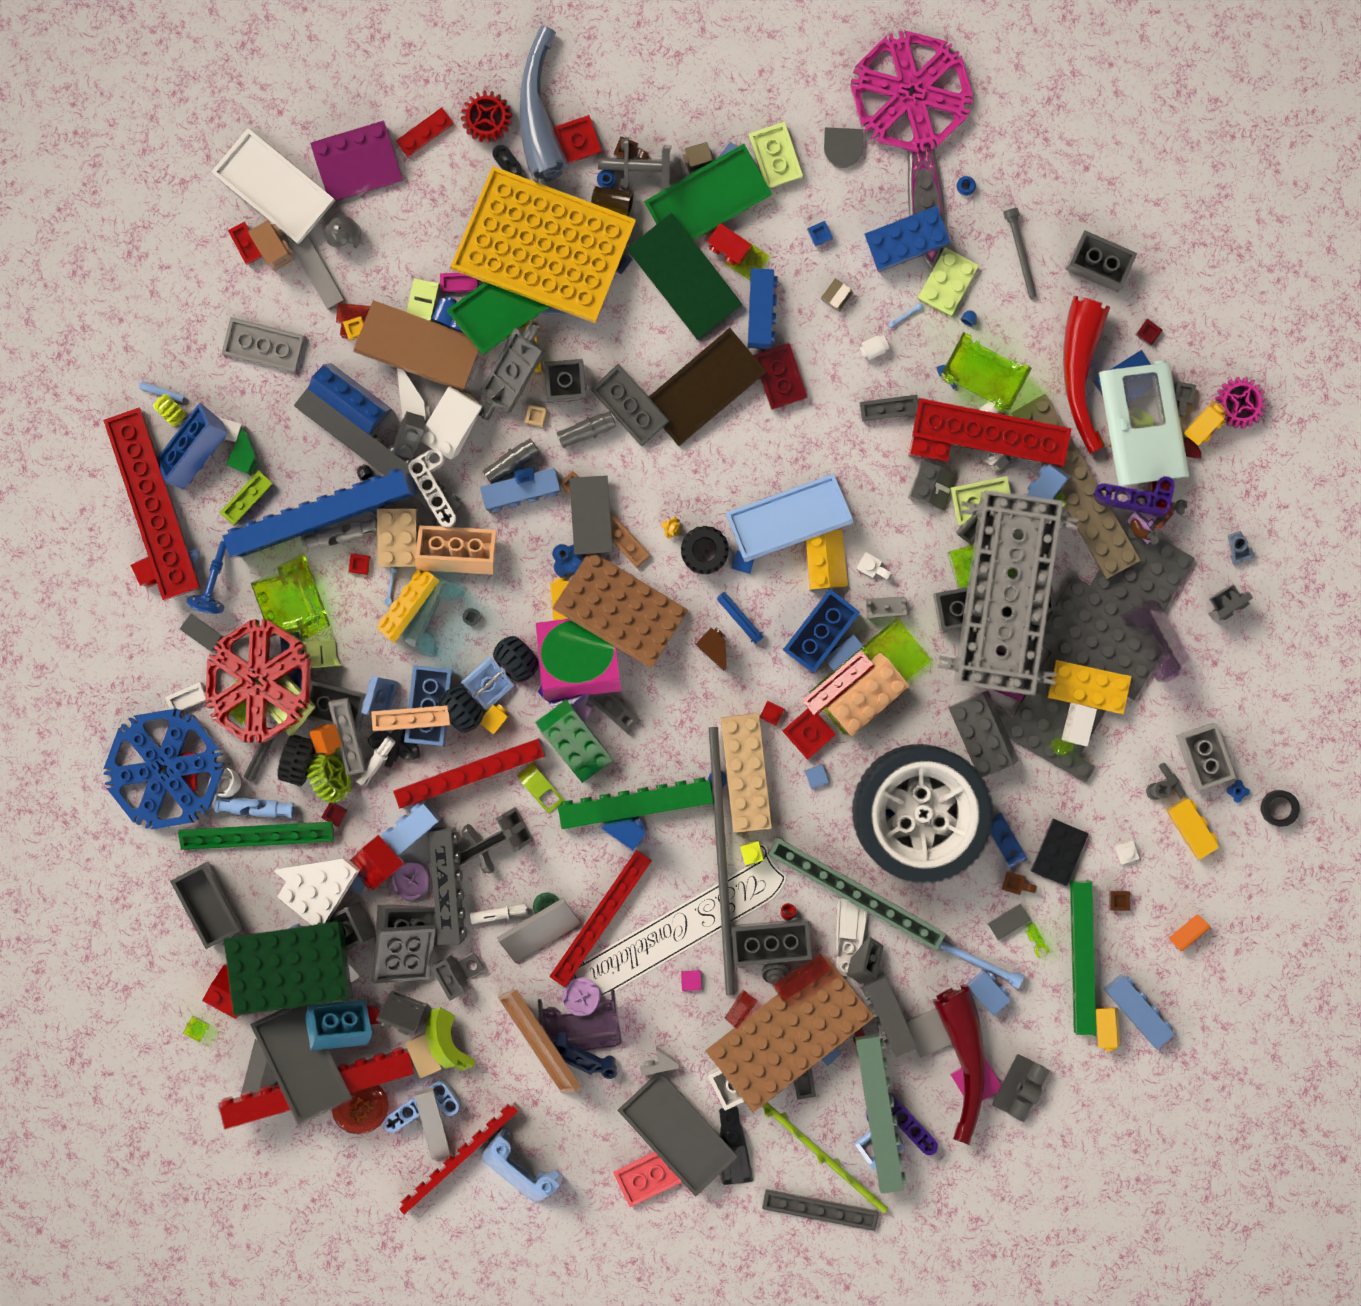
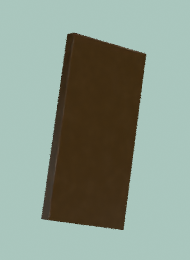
(706, 385)

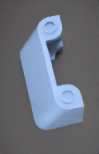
(532, 1187)

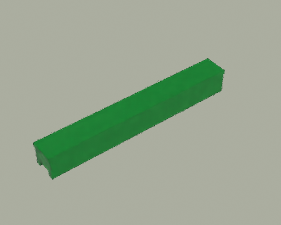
(1082, 957)

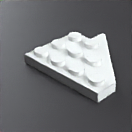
(317, 888)

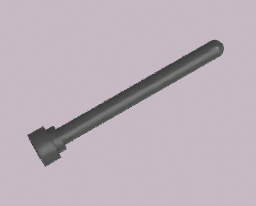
(1012, 217)

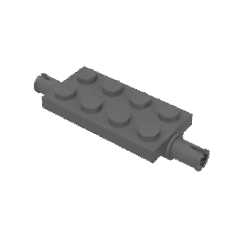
(512, 370)

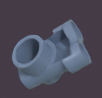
(1240, 551)

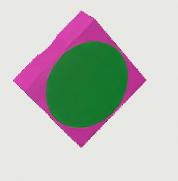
(575, 661)

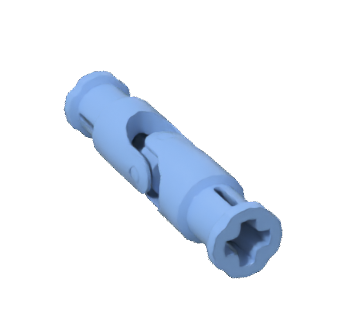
(248, 806)

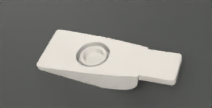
(849, 932)

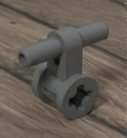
(1163, 788)

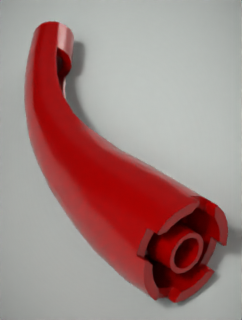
(1081, 340)

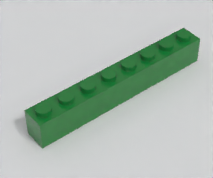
(635, 804)

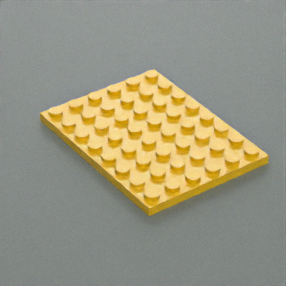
(543, 244)

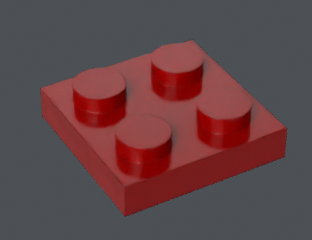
(578, 139)
(808, 733)

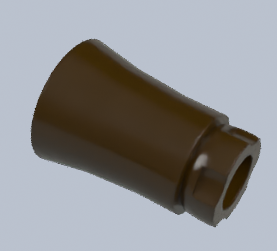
(613, 199)

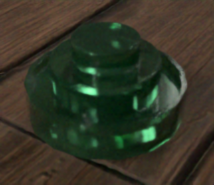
(543, 901)

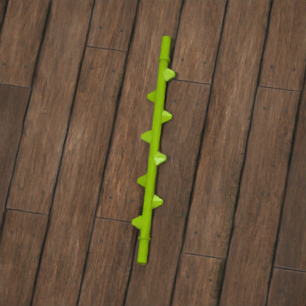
(822, 1157)

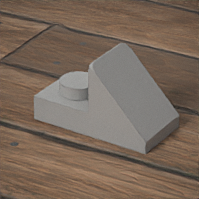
(664, 1063)

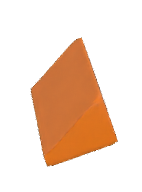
(1189, 932)

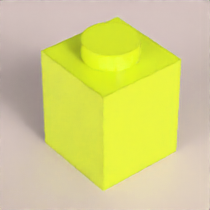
(751, 852)

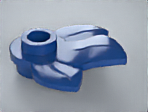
(568, 563)

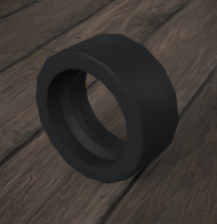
(1295, 808)

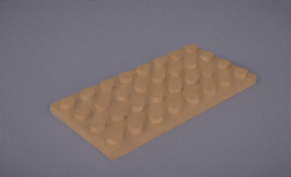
(788, 1037)

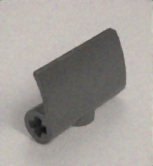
(1021, 1087)

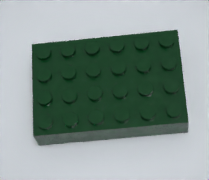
(288, 968)

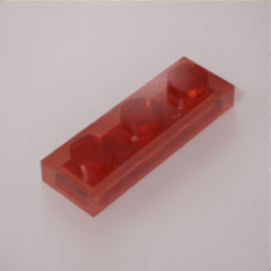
(801, 977)

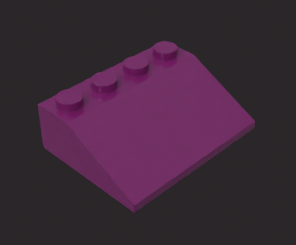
(356, 159)

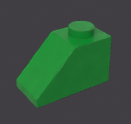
(243, 454)

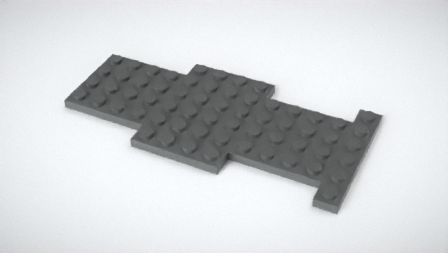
(1092, 634)

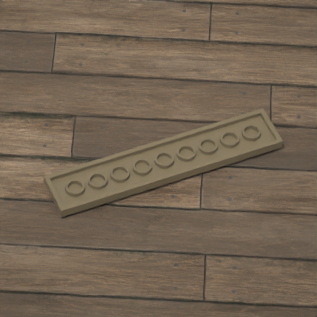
(1096, 521)

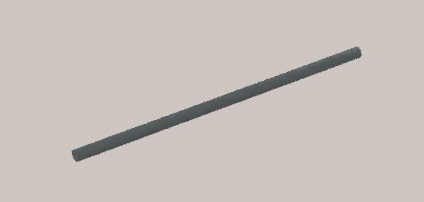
(721, 860)

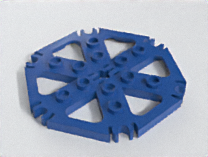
(177, 767)

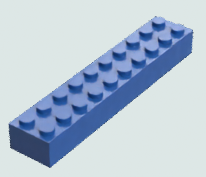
(319, 514)

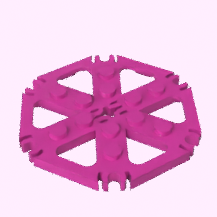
(922, 84)

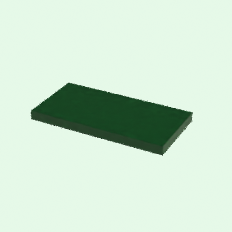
(684, 276)

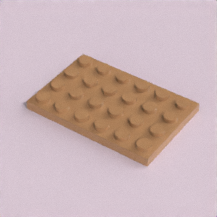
(620, 609)

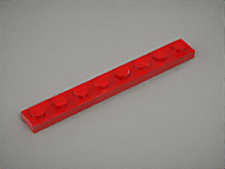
(600, 918)
(452, 1162)

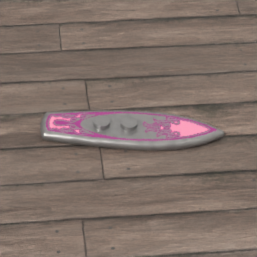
(925, 190)

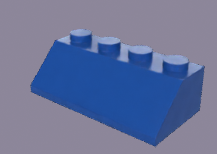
(348, 397)
(191, 447)

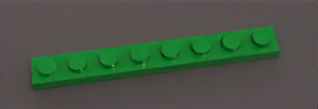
(256, 835)

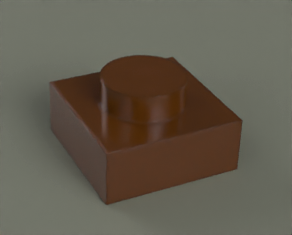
(1119, 900)

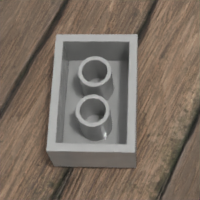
(1205, 756)

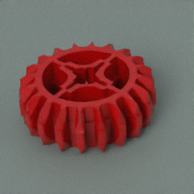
(481, 122)

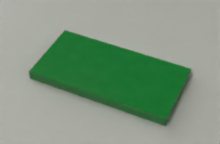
(712, 193)
(492, 314)

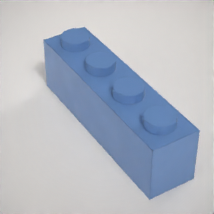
(511, 493)
(1139, 1011)

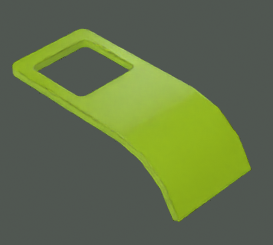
(538, 785)

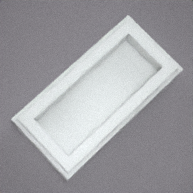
(187, 697)

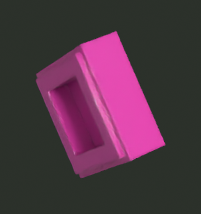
(691, 980)

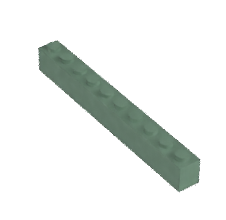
(856, 893)

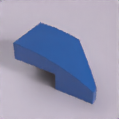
(524, 475)

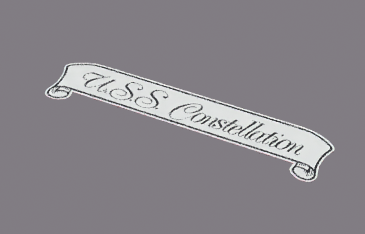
(681, 927)

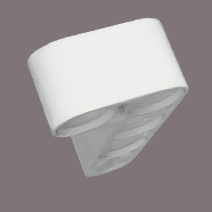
(435, 491)

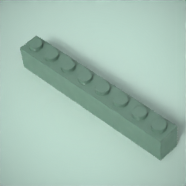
(879, 1113)

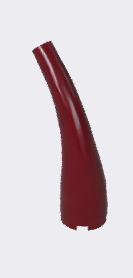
(964, 1030)

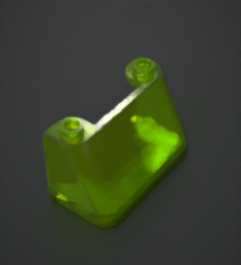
(985, 373)

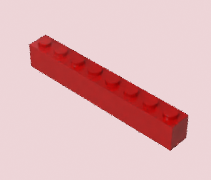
(469, 773)

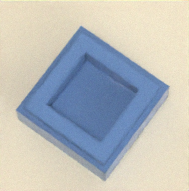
(816, 776)

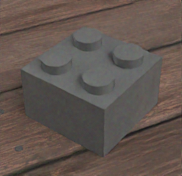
(565, 380)

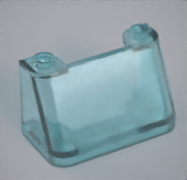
(415, 632)

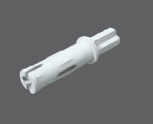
(376, 760)
(499, 913)

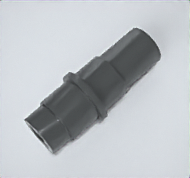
(586, 429)
(512, 460)

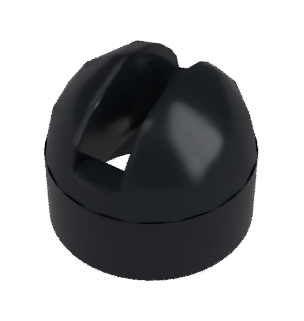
(364, 472)

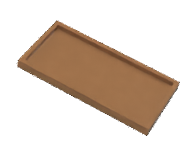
(416, 346)
(539, 1041)

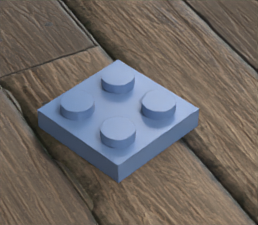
(379, 695)

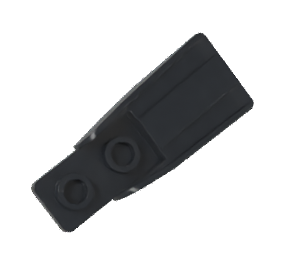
(732, 1133)

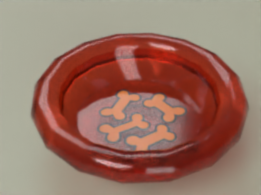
(363, 1112)

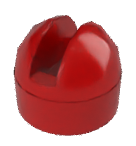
(789, 910)

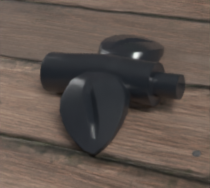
(405, 750)

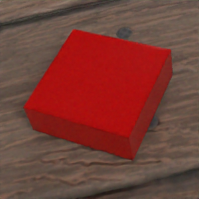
(359, 564)

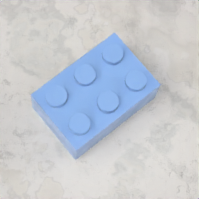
(411, 827)

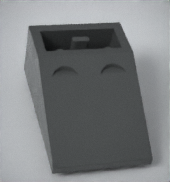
(402, 1013)

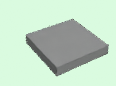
(928, 1033)

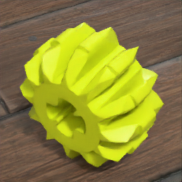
(169, 410)

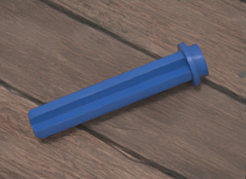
(740, 618)

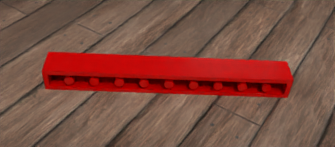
(356, 1076)

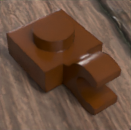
(633, 151)
(1015, 883)

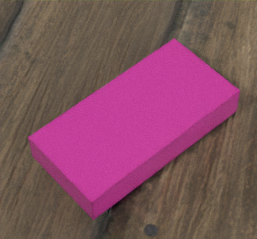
(457, 283)

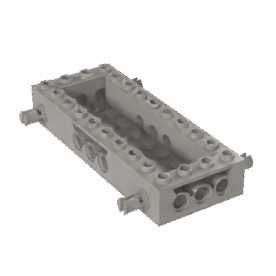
(992, 590)

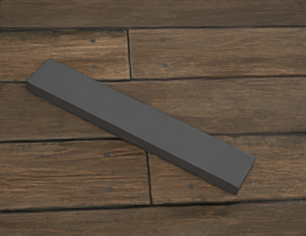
(820, 1209)

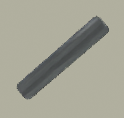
(257, 759)

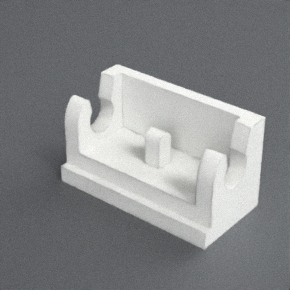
(1079, 724)

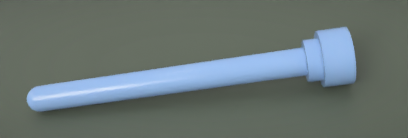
(1013, 978)

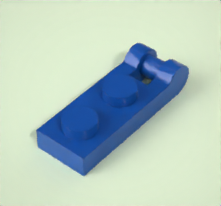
(1006, 841)

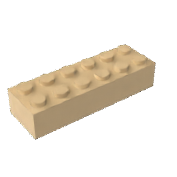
(746, 772)

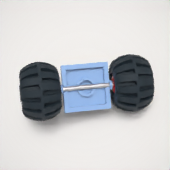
(489, 683)

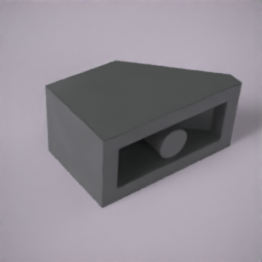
(866, 961)

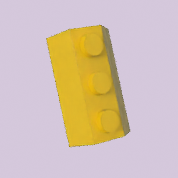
(826, 561)

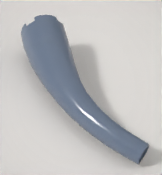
(540, 143)

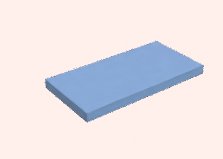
(789, 518)

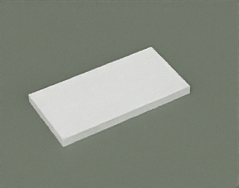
(273, 186)

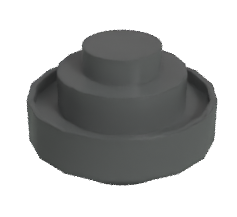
(774, 972)

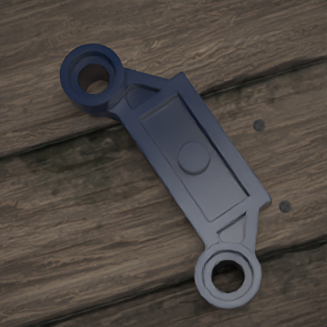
(584, 1060)

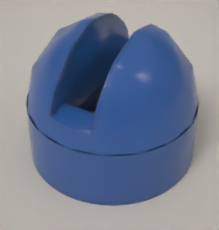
(969, 318)

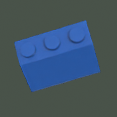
(626, 831)

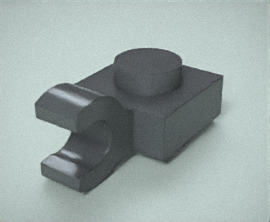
(1184, 395)

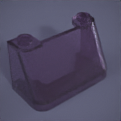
(1152, 615)

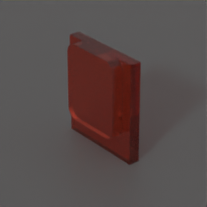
(740, 1008)

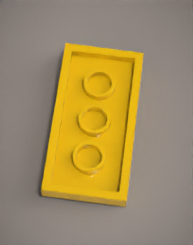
(407, 604)
(1089, 687)

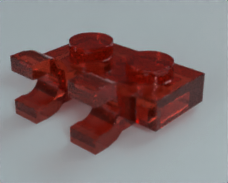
(350, 311)

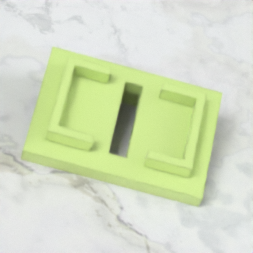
(424, 290)
(327, 651)

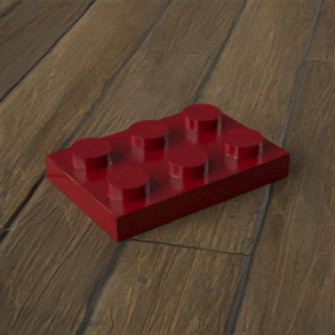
(782, 380)

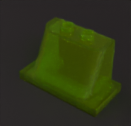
(292, 598)

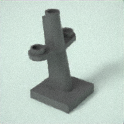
(643, 165)
(512, 830)

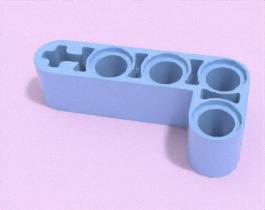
(442, 1099)

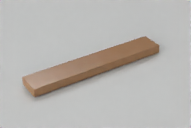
(620, 535)

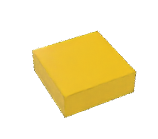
(353, 328)

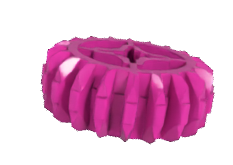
(1233, 399)

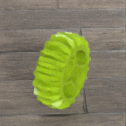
(329, 777)

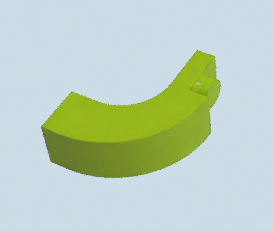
(440, 1042)

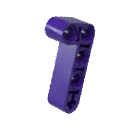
(1133, 494)
(909, 1123)

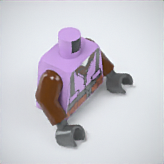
(1149, 526)

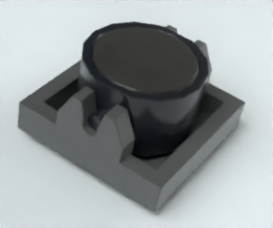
(1227, 601)

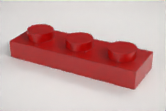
(424, 132)

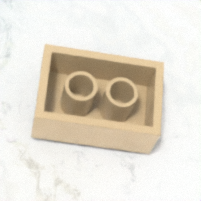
(397, 536)

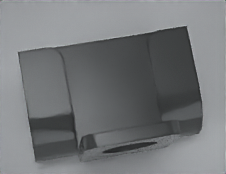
(453, 975)

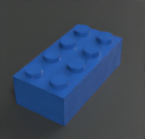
(907, 239)
(821, 631)

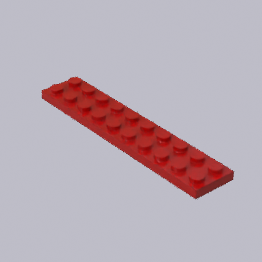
(151, 504)

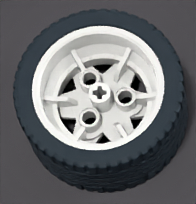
(965, 835)

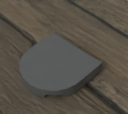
(843, 146)

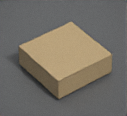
(536, 415)

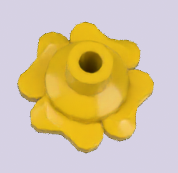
(671, 527)

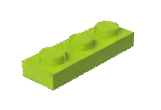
(246, 498)

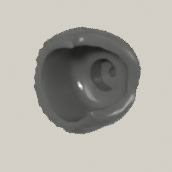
(349, 234)

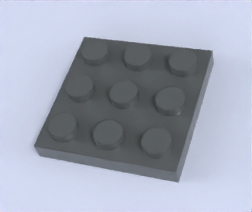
(403, 954)

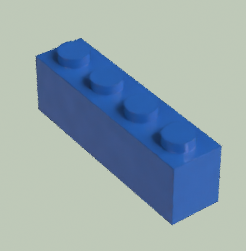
(761, 308)

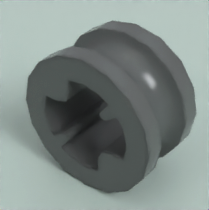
(476, 619)

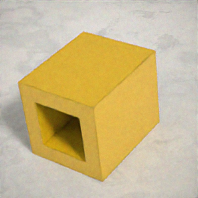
(494, 718)

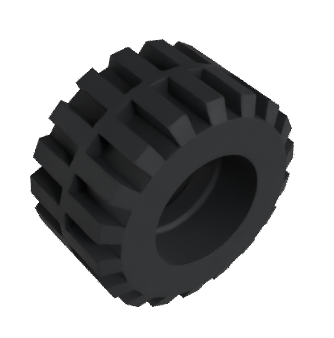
(716, 537)
(295, 760)

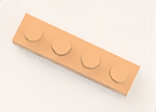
(410, 718)

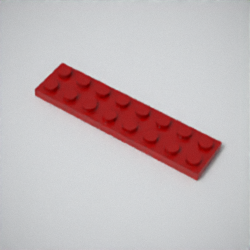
(991, 432)

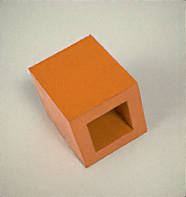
(325, 739)

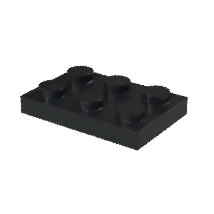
(1059, 852)

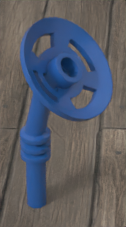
(206, 604)

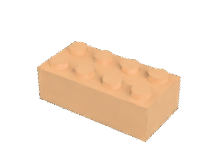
(456, 550)
(868, 696)

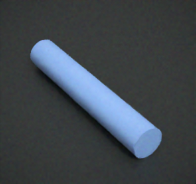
(160, 391)

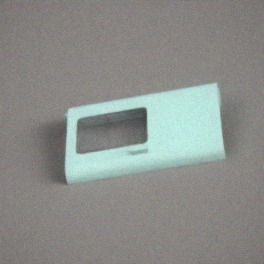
(1144, 423)

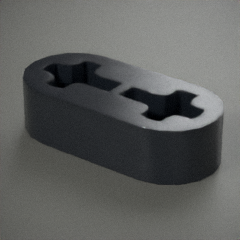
(510, 158)

